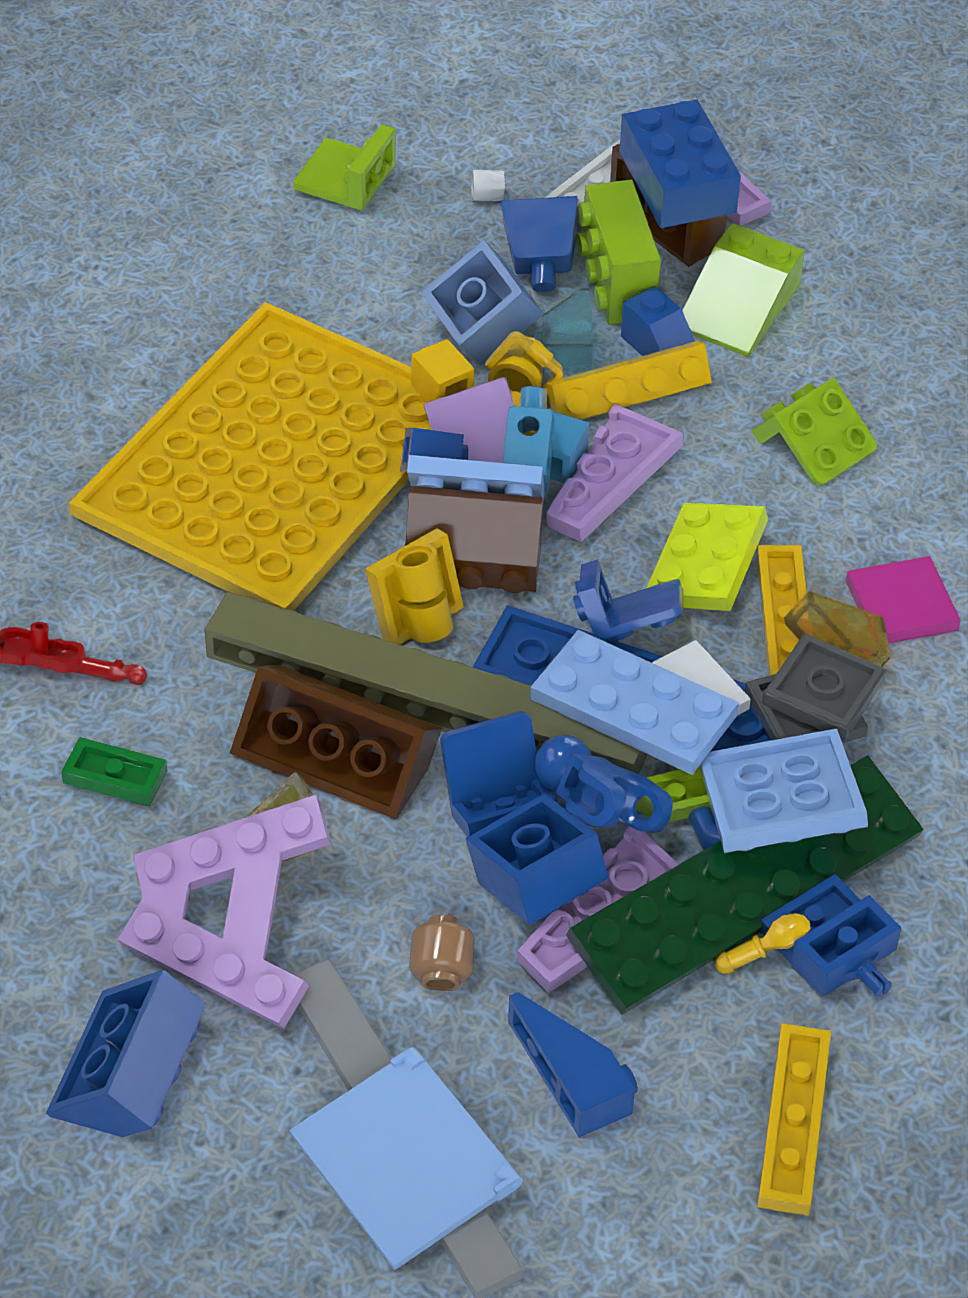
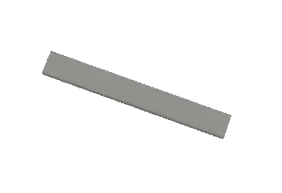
(357, 1054)

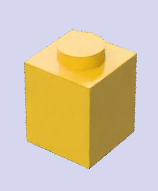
(440, 371)

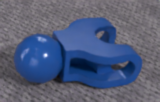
(597, 788)

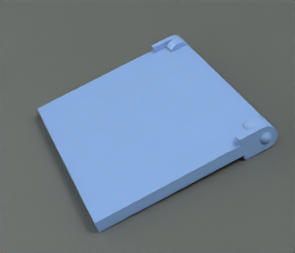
(405, 1158)

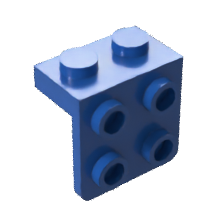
(621, 616)
(490, 770)

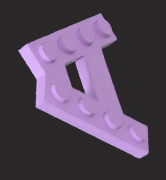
(253, 856)

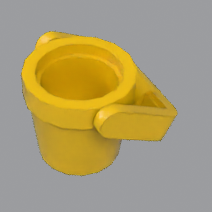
(522, 362)

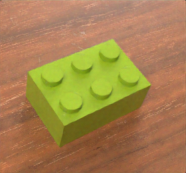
(616, 246)

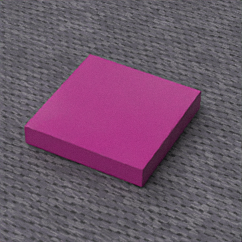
(907, 597)

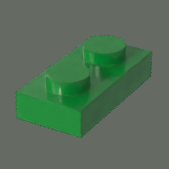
(114, 771)

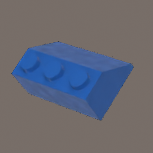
(128, 1056)

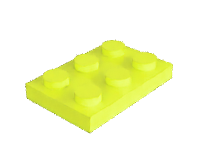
(710, 552)

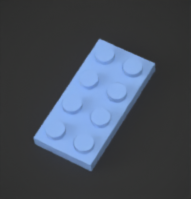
(634, 701)

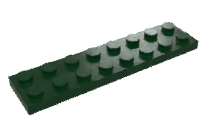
(721, 897)

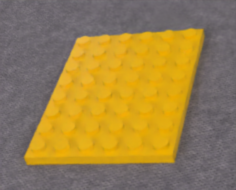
(263, 460)

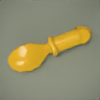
(779, 936)

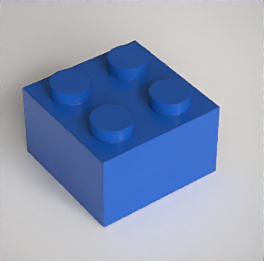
(537, 858)

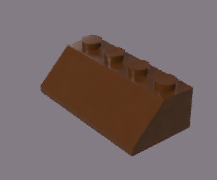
(334, 739)

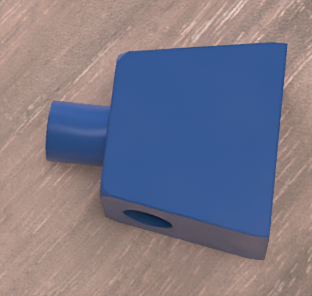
(541, 237)

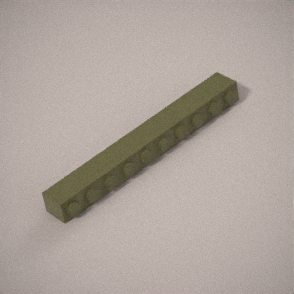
(393, 675)

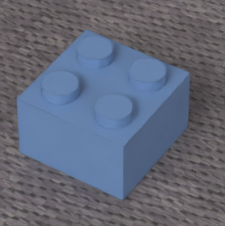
(481, 302)

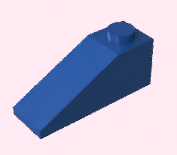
(575, 1067)

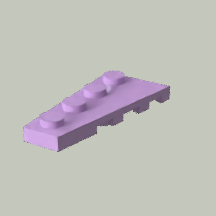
(618, 463)
(631, 864)

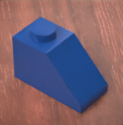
(654, 323)

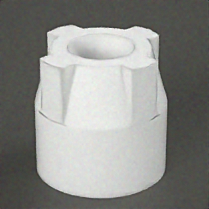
(487, 185)

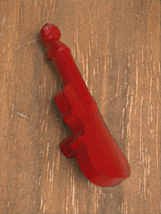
(35, 648)

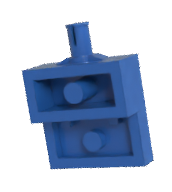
(843, 939)

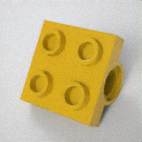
(416, 590)

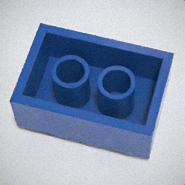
(679, 163)

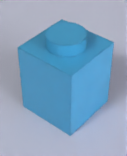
(569, 444)

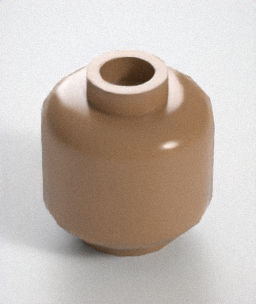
(442, 953)

